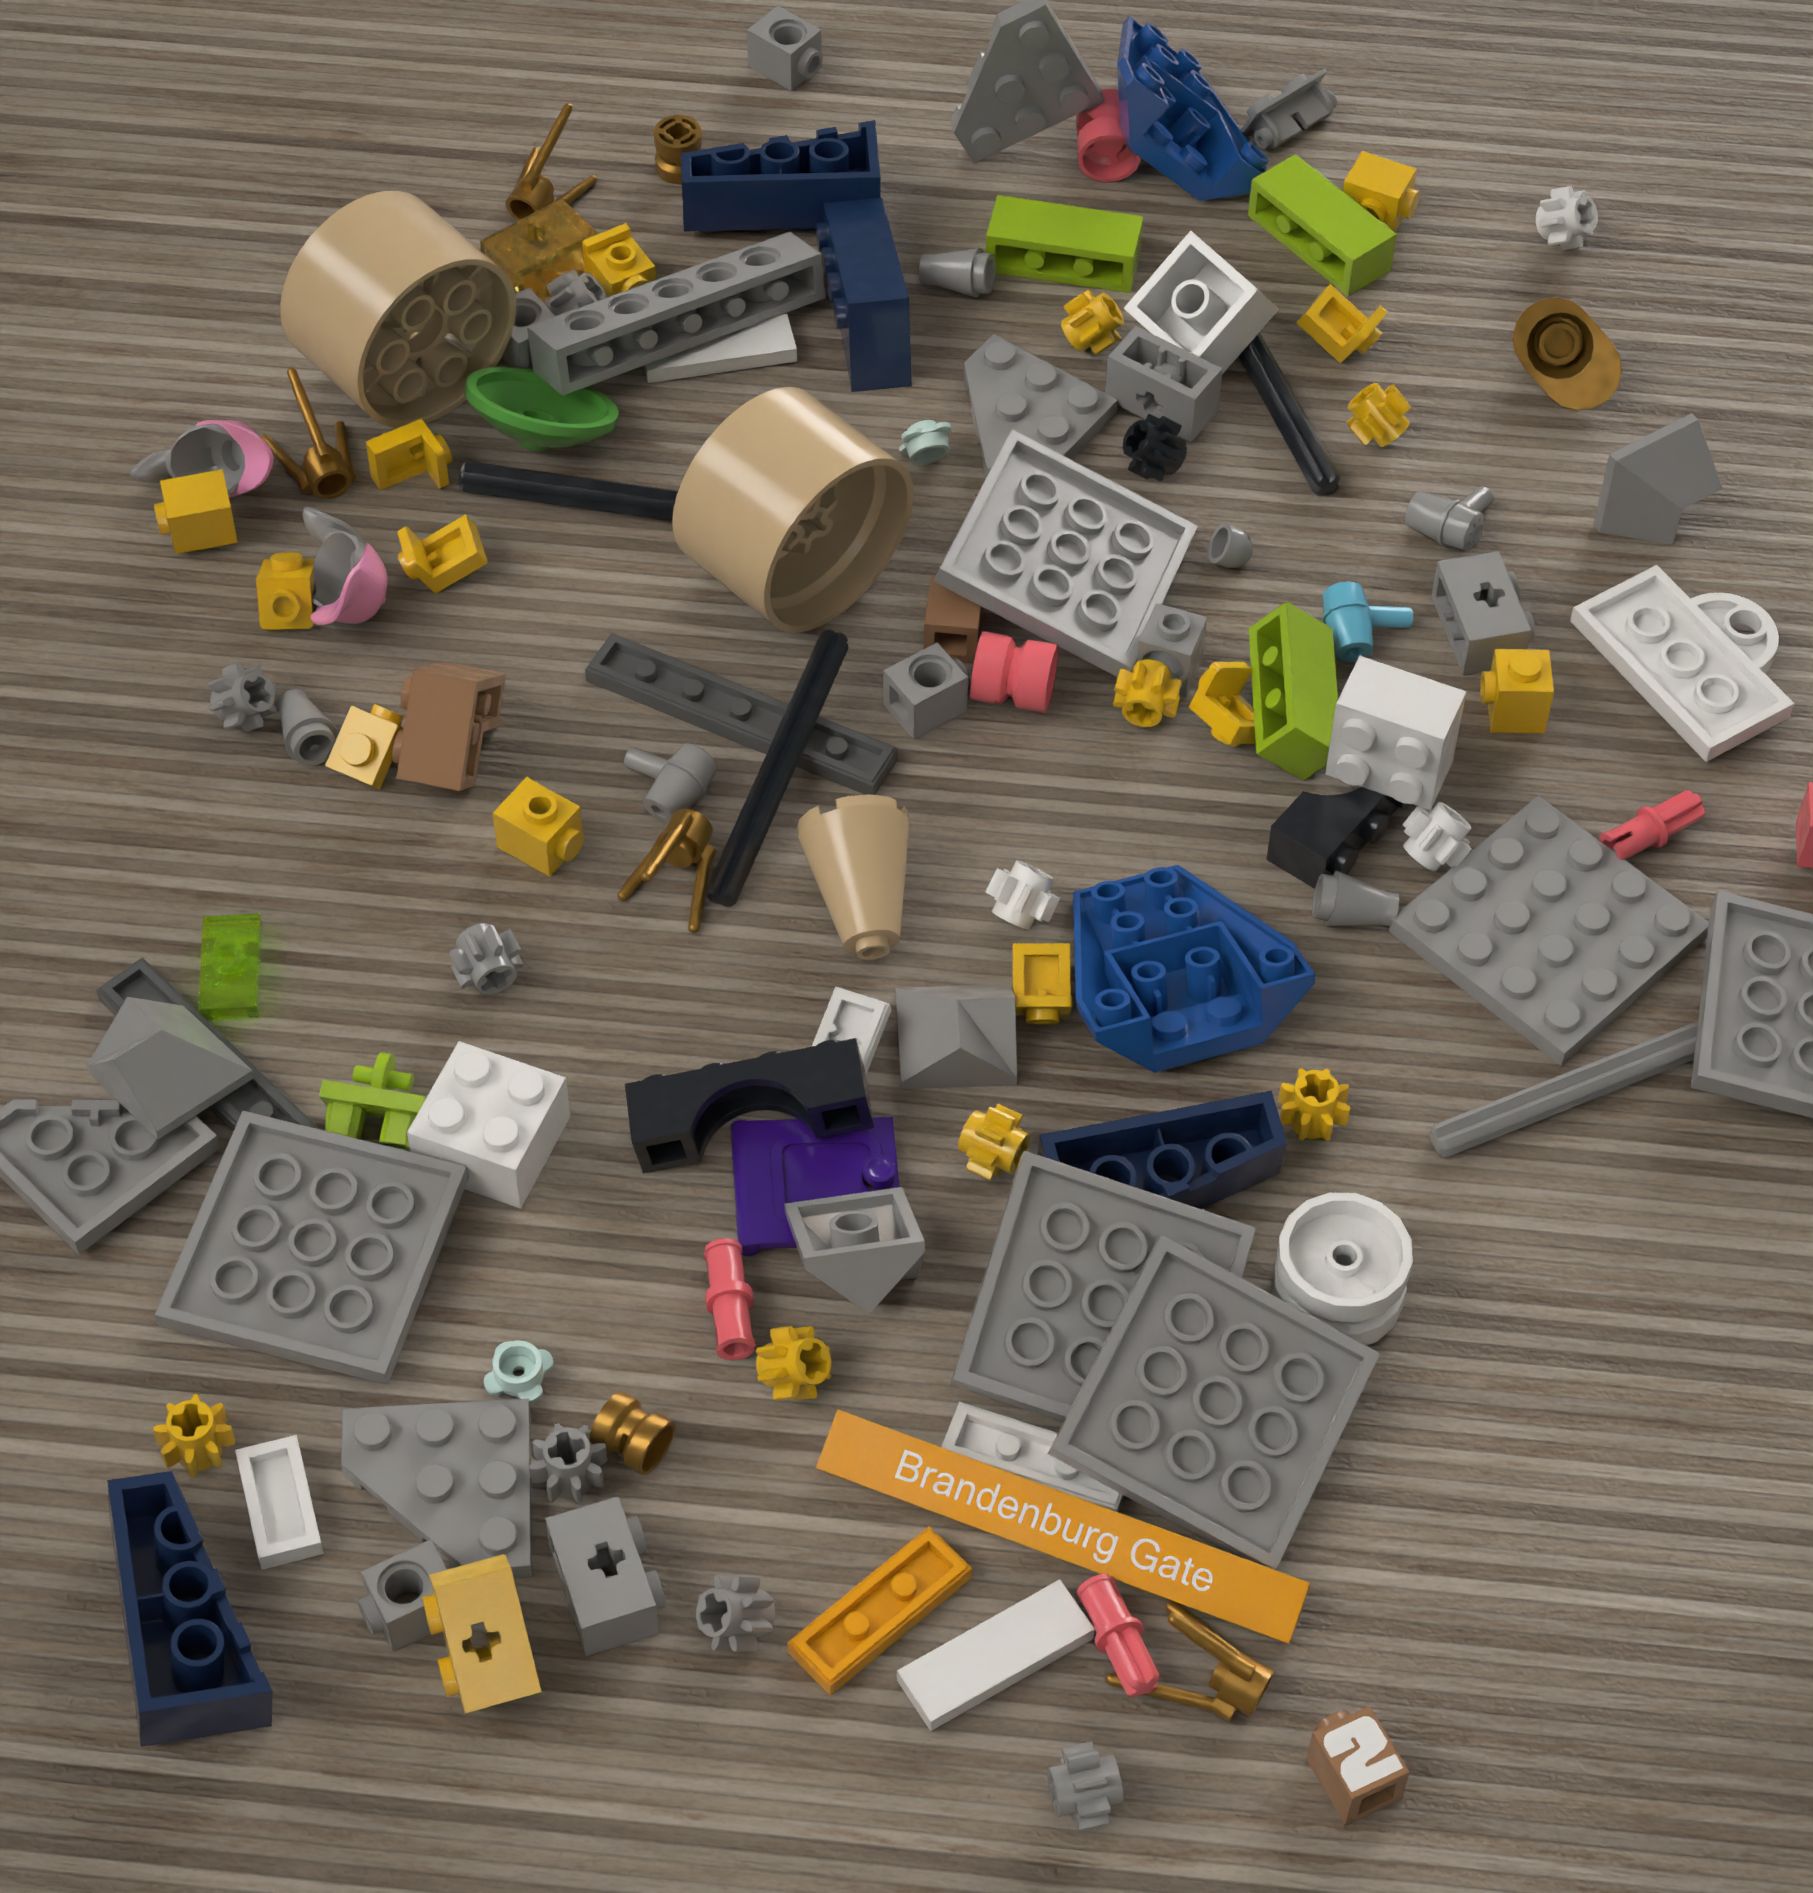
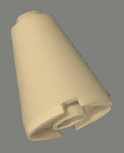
(860, 869)

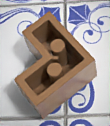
(446, 723)

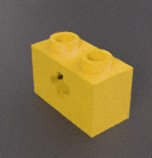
(490, 1672)

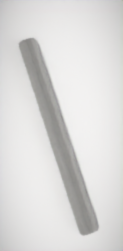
(1564, 1091)

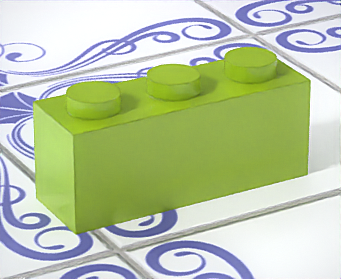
(1322, 225)
(1065, 243)
(1293, 689)

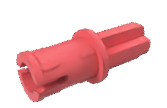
(1654, 825)
(1119, 1634)

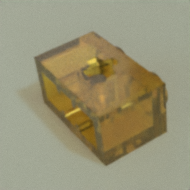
(540, 247)

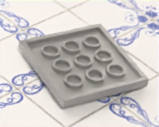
(1066, 553)
(1549, 929)
(1757, 1005)
(313, 1247)
(1063, 1274)
(1214, 1404)

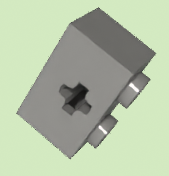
(1163, 380)
(1480, 609)
(611, 1608)

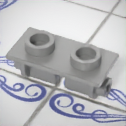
(1301, 98)

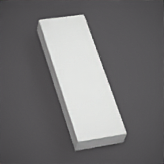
(752, 347)
(1021, 1451)
(995, 1655)

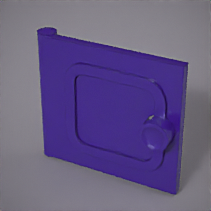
(786, 1164)

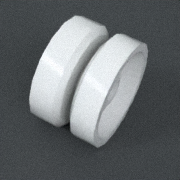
(1345, 1264)

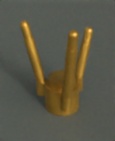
(535, 190)
(325, 469)
(680, 844)
(1236, 1677)

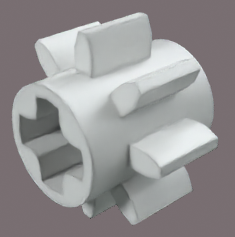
(1566, 218)
(1437, 836)
(1022, 895)

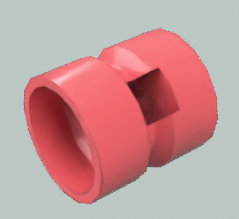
(1101, 143)
(1014, 672)

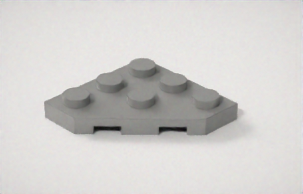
(1023, 82)
(1033, 398)
(92, 1163)
(449, 1474)

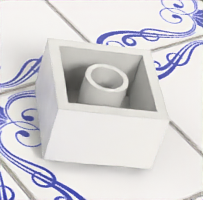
(1201, 304)
(1395, 732)
(494, 1120)

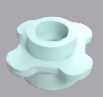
(926, 442)
(518, 1356)

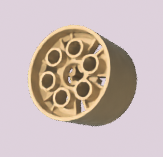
(396, 307)
(792, 509)

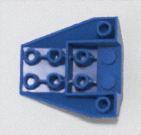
(1178, 119)
(1179, 970)

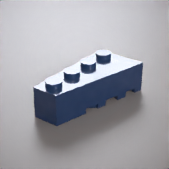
(779, 182)
(866, 293)
(1182, 1152)
(182, 1638)

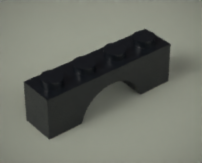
(1328, 831)
(682, 1111)

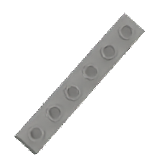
(675, 313)

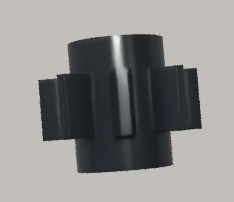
(1154, 447)

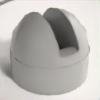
(1230, 546)

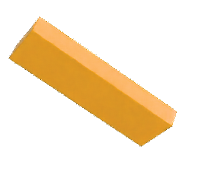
(879, 1610)

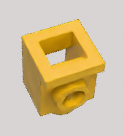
(617, 260)

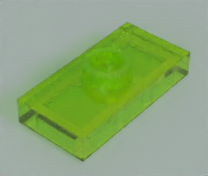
(230, 967)

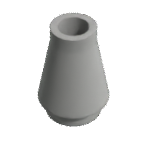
(960, 271)
(305, 728)
(1350, 902)

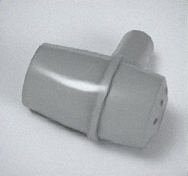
(1448, 520)
(676, 781)

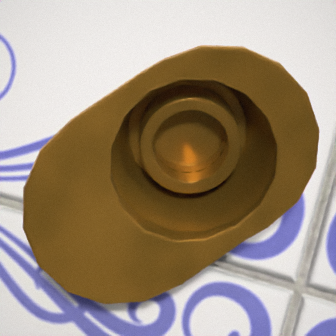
(1567, 353)

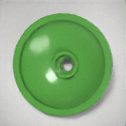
(534, 412)

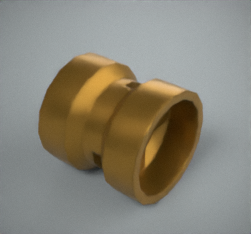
(671, 138)
(633, 1432)

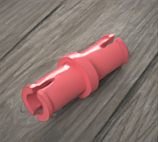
(729, 1299)

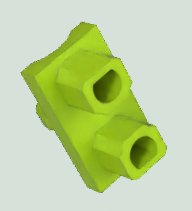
(351, 1103)

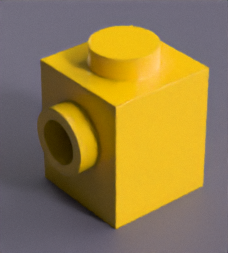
(1383, 188)
(196, 512)
(1518, 690)
(538, 827)

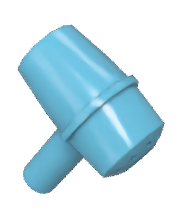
(1352, 619)

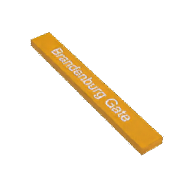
(1064, 1526)

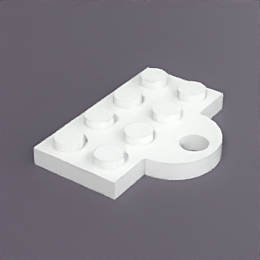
(1690, 658)

